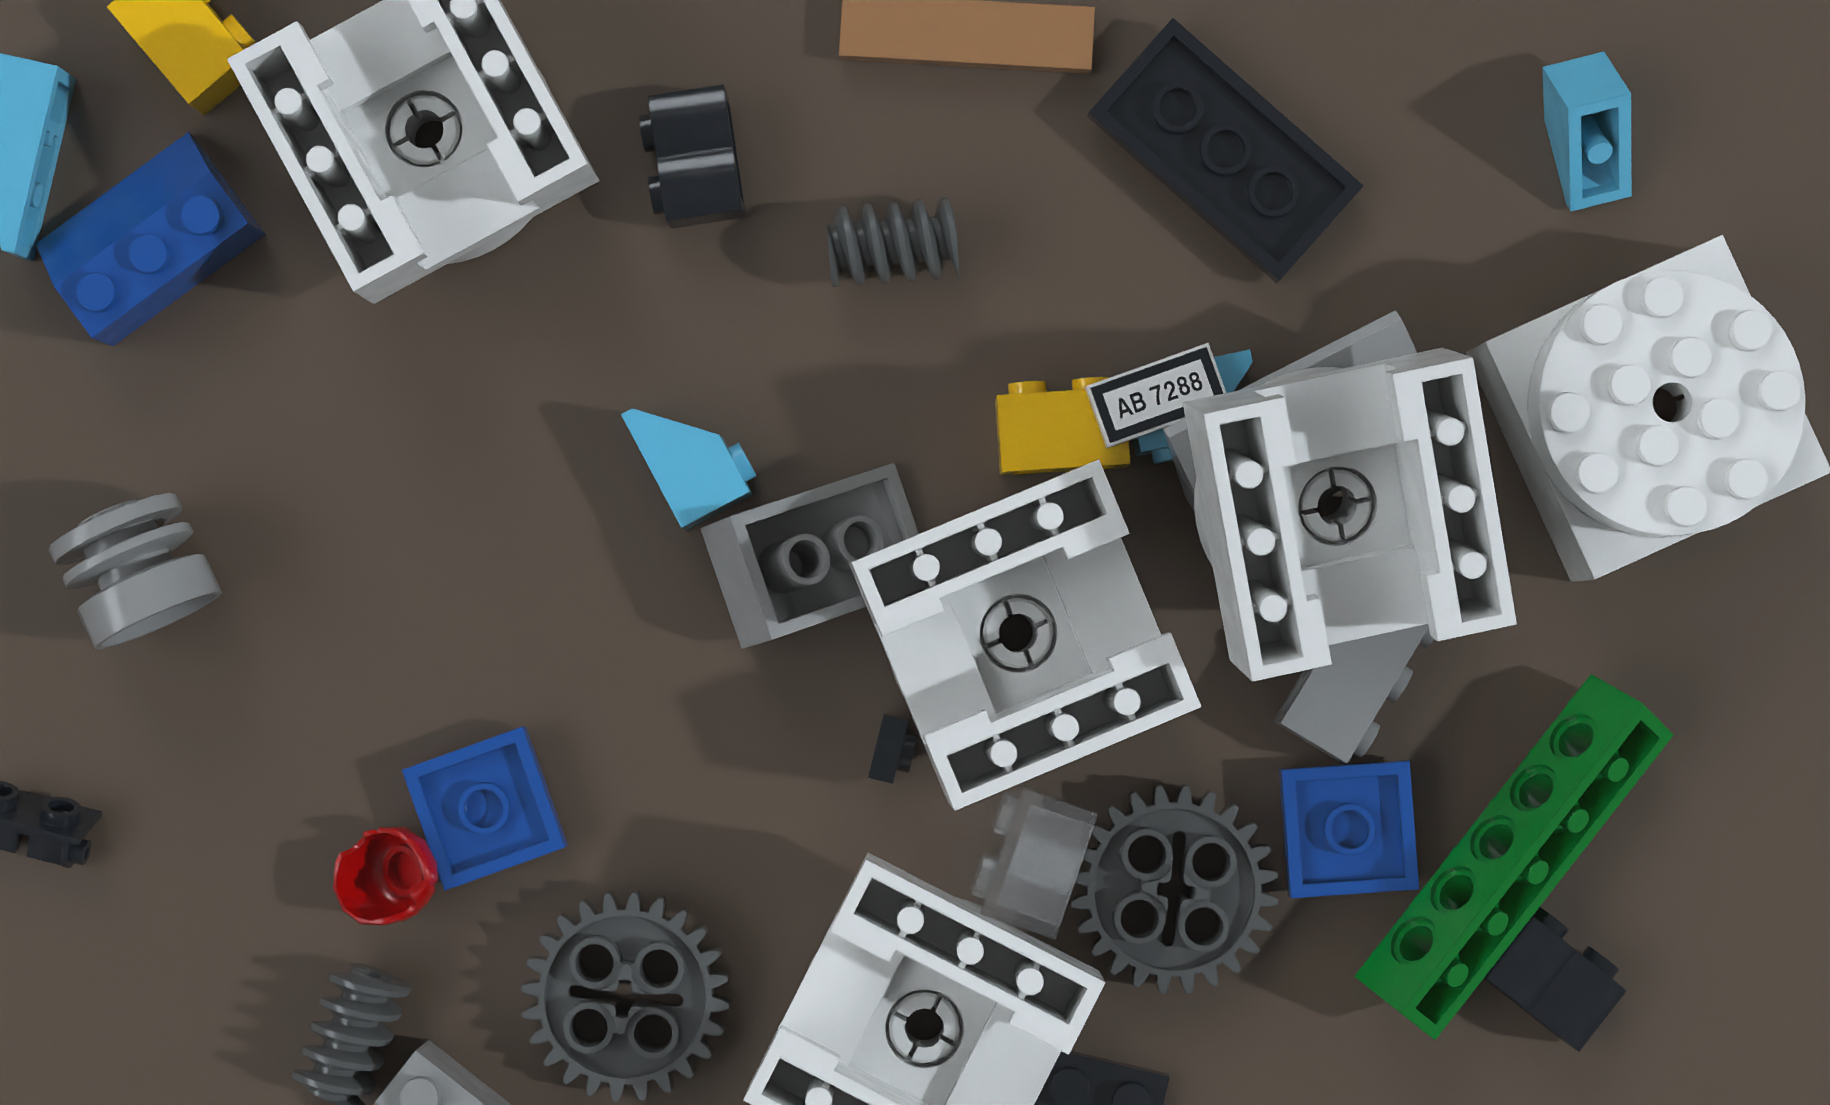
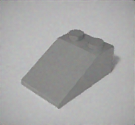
(792, 557)

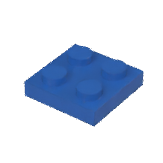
(485, 808)
(1348, 829)

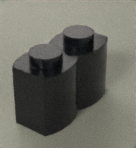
(694, 157)
(1555, 982)

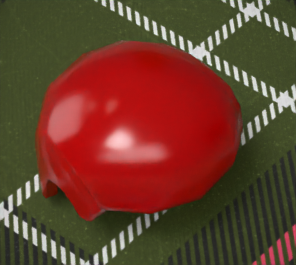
(385, 876)

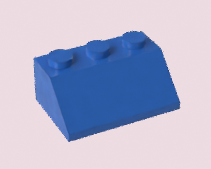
(147, 241)

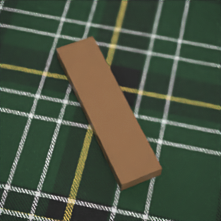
(969, 34)

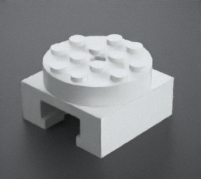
(349, 119)
(1584, 425)
(1413, 524)
(1094, 649)
(913, 947)

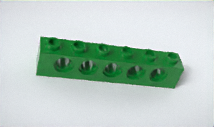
(1514, 855)

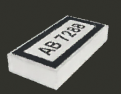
(1153, 394)

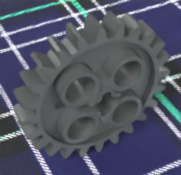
(1231, 893)
(623, 1054)

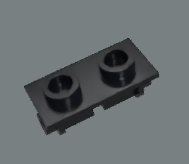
(53, 825)

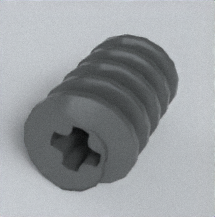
(892, 242)
(352, 1034)

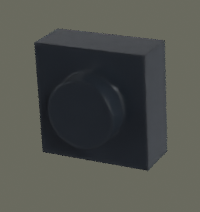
(893, 749)

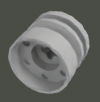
(134, 570)

